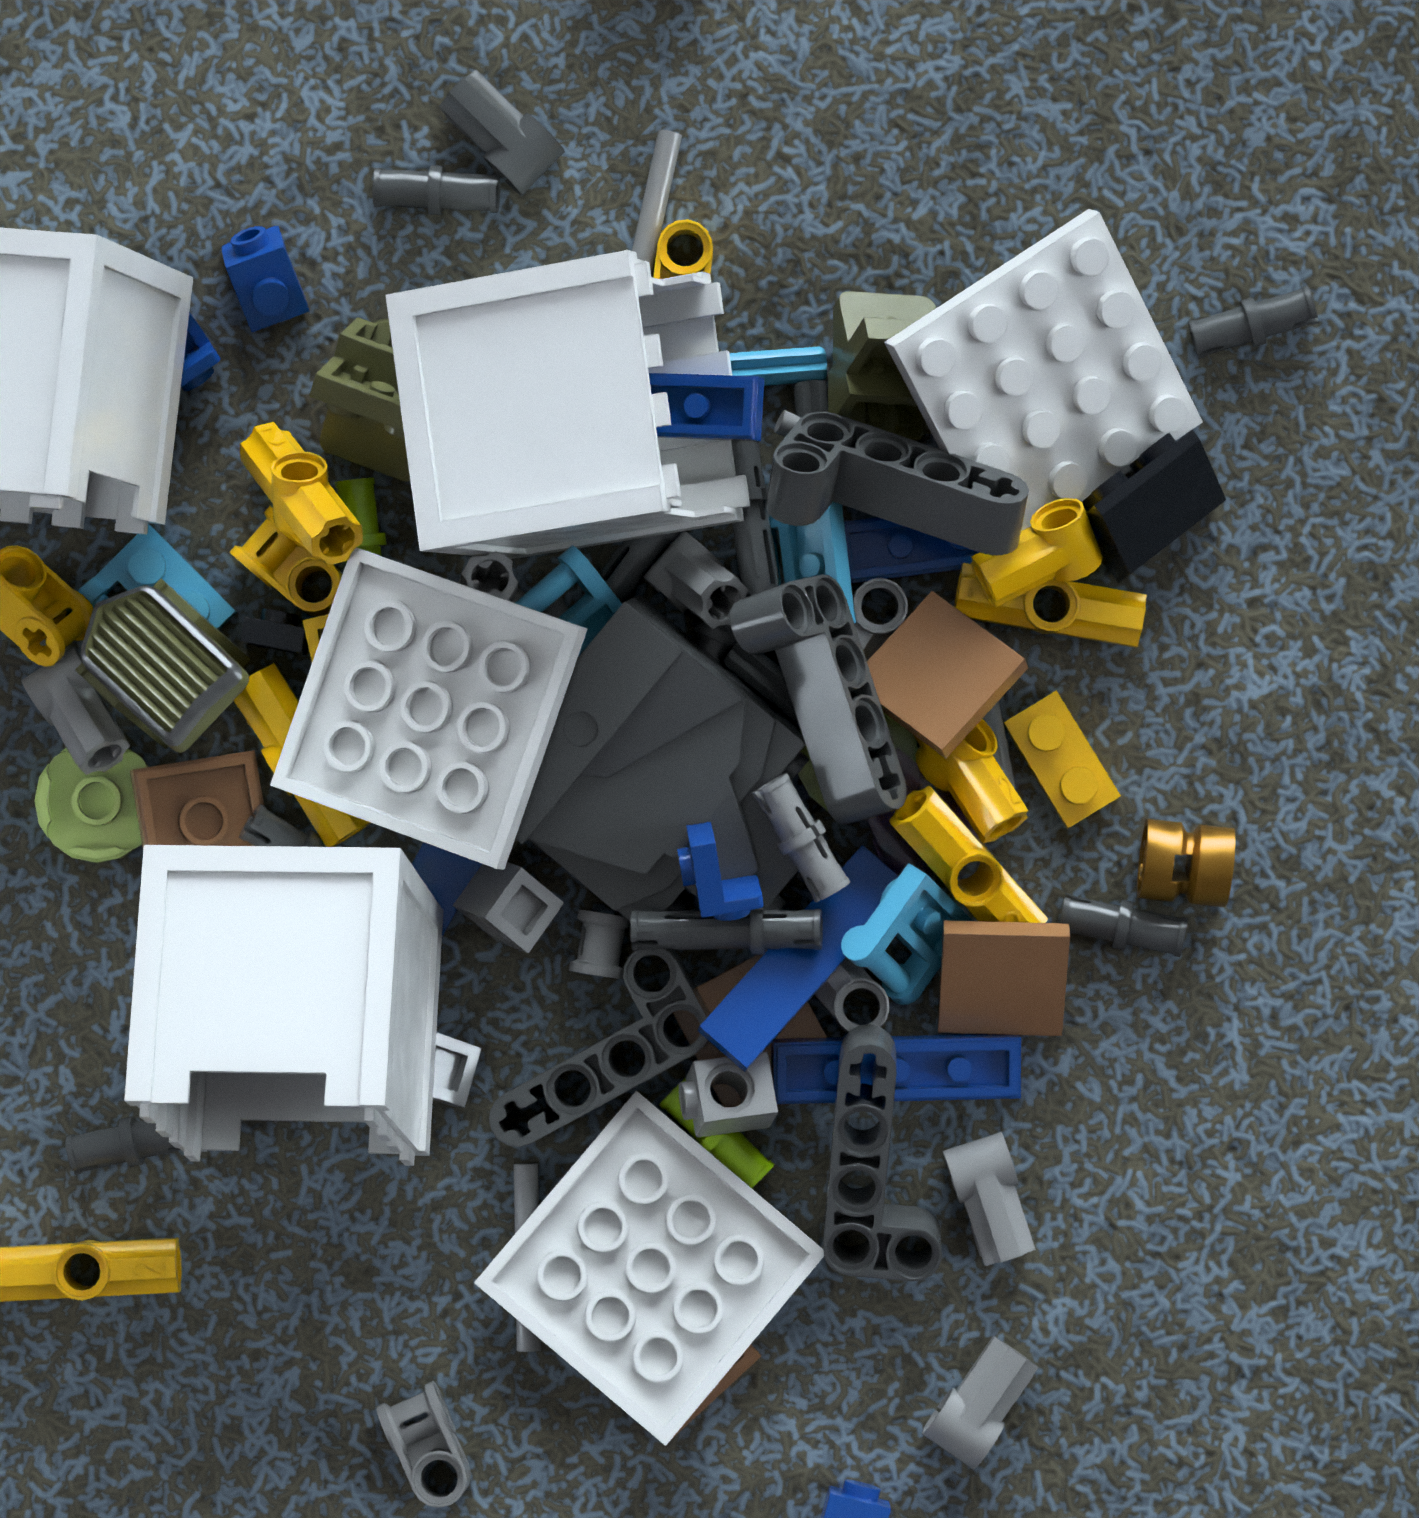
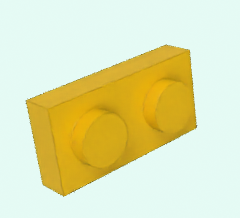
(1061, 759)

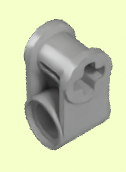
(425, 1442)

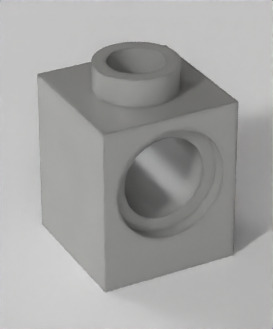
(509, 905)
(754, 1087)

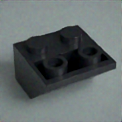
(1155, 506)

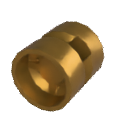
(1207, 868)

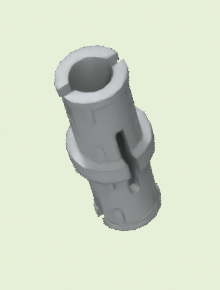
(801, 837)

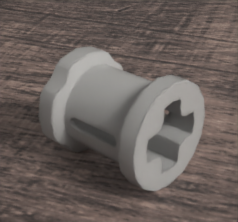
(600, 944)

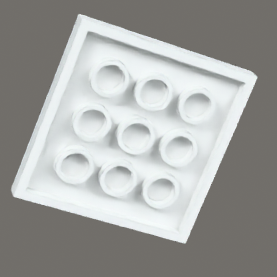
(1047, 368)
(428, 707)
(650, 1268)

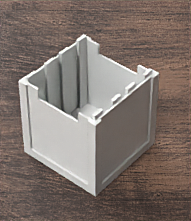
(88, 379)
(540, 412)
(284, 994)

